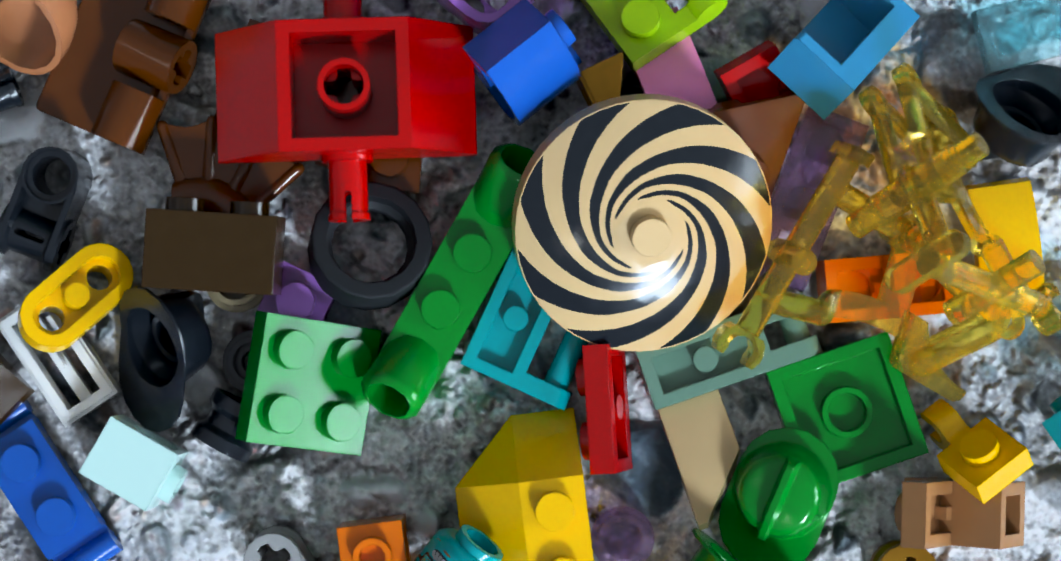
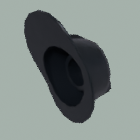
(1020, 113)
(160, 349)

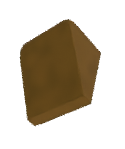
(602, 80)

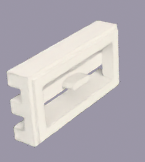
(89, 401)

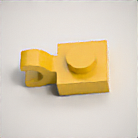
(977, 457)

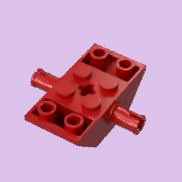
(279, 108)

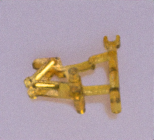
(928, 172)
(912, 349)

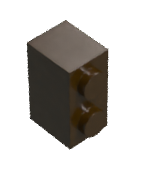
(213, 249)

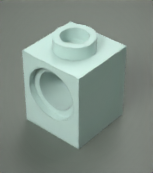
(135, 463)

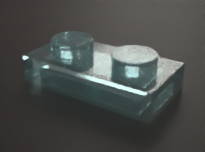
(1018, 33)

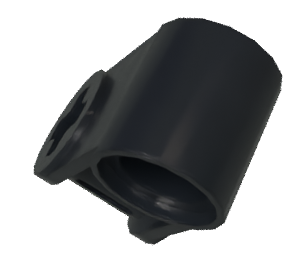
(43, 212)

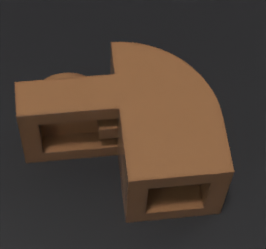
(943, 513)

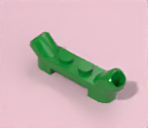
(449, 290)

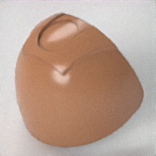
(36, 33)

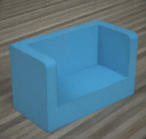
(841, 49)

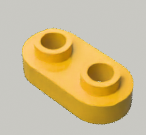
(73, 299)

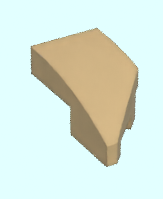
(702, 449)

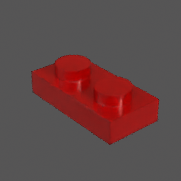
(606, 434)

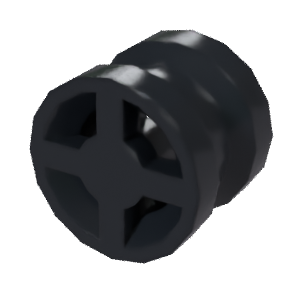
(220, 426)

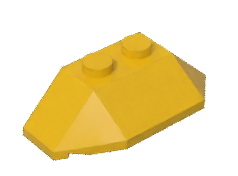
(530, 490)

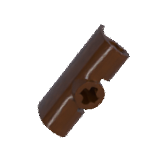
(124, 67)

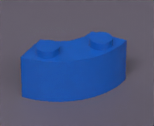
(525, 59)

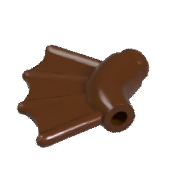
(197, 174)

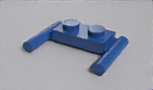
(49, 493)

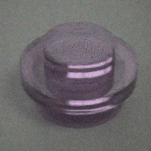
(622, 535)

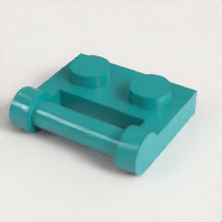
(509, 339)

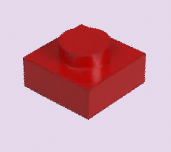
(748, 75)

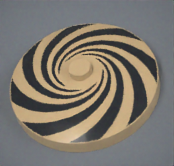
(641, 222)

